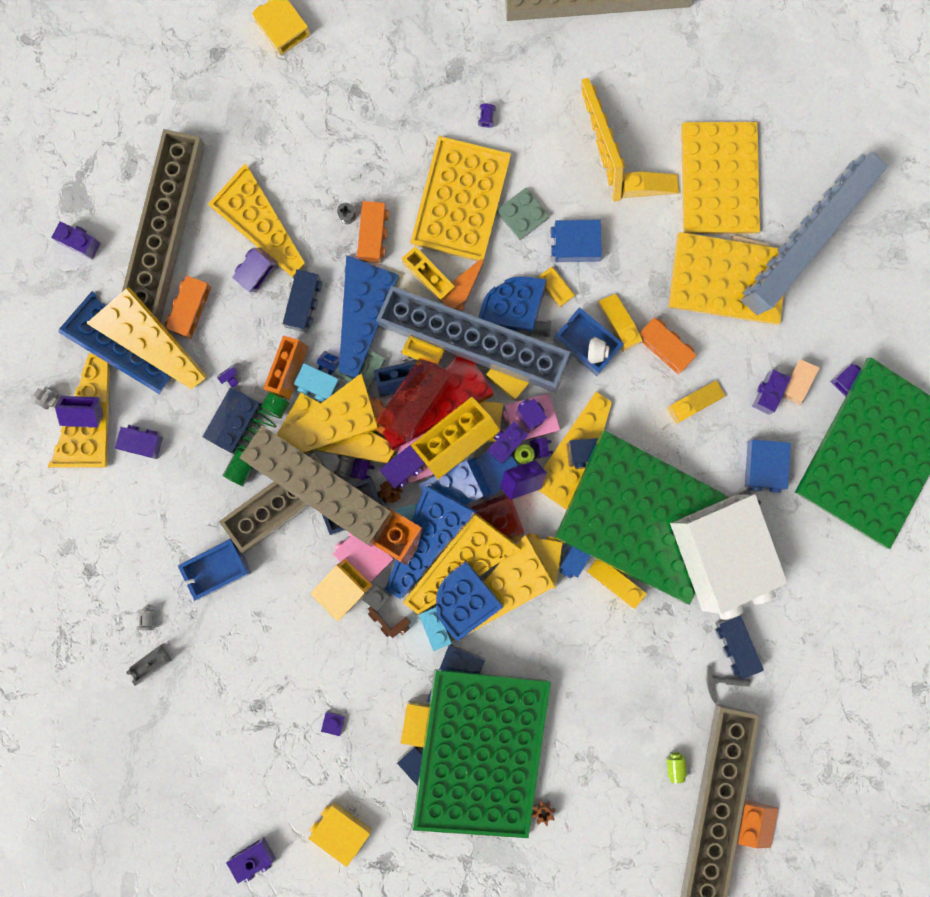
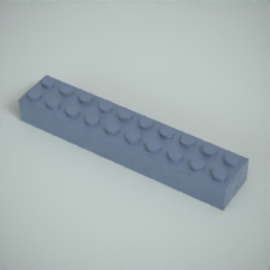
(813, 233)
(474, 339)

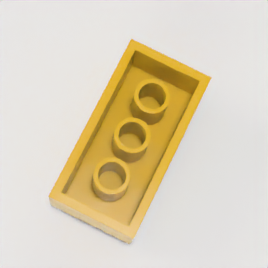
(455, 437)

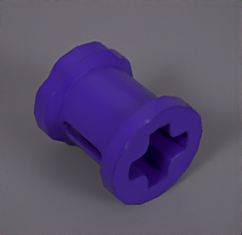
(486, 115)

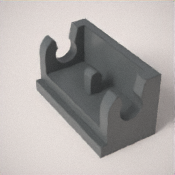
(149, 665)

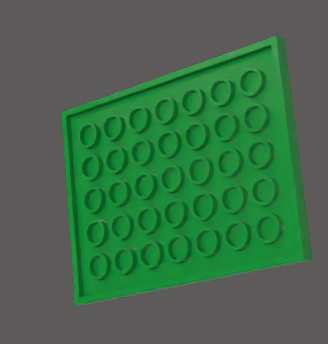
(873, 455)
(626, 513)
(481, 754)

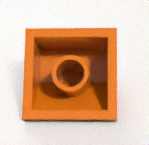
(399, 538)
(757, 825)

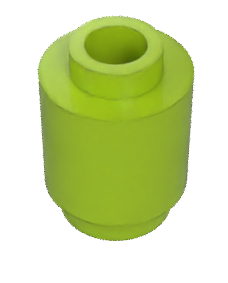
(517, 454)
(676, 767)

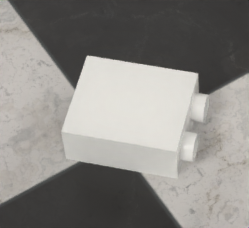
(729, 555)

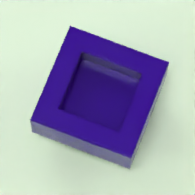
(333, 723)

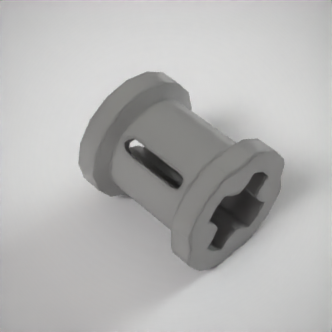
(145, 620)

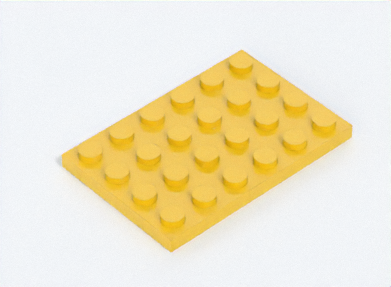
(720, 178)
(460, 199)
(714, 273)

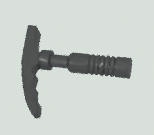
(728, 681)

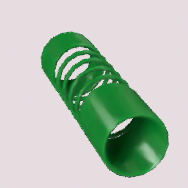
(237, 469)

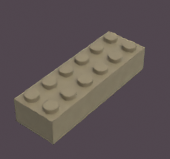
(263, 514)

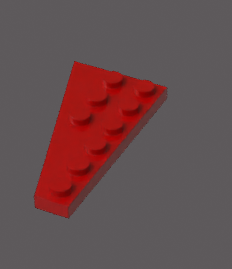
(465, 383)

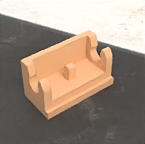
(800, 381)

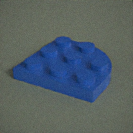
(514, 303)
(465, 601)

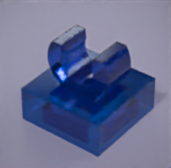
(328, 361)

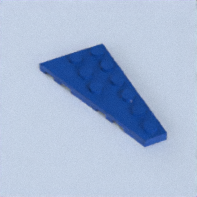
(364, 296)
(97, 343)
(441, 522)

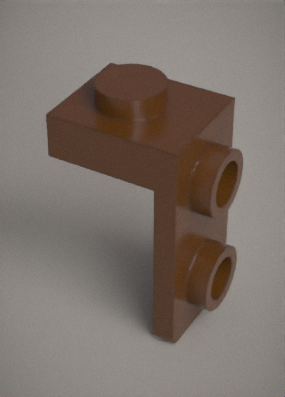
(402, 627)

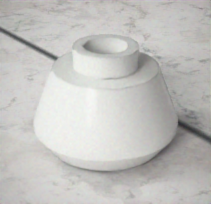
(597, 350)

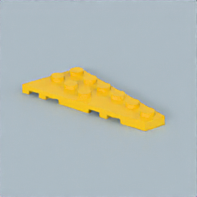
(607, 148)
(250, 213)
(138, 330)
(335, 419)
(84, 445)
(365, 446)
(560, 478)
(478, 544)
(518, 579)

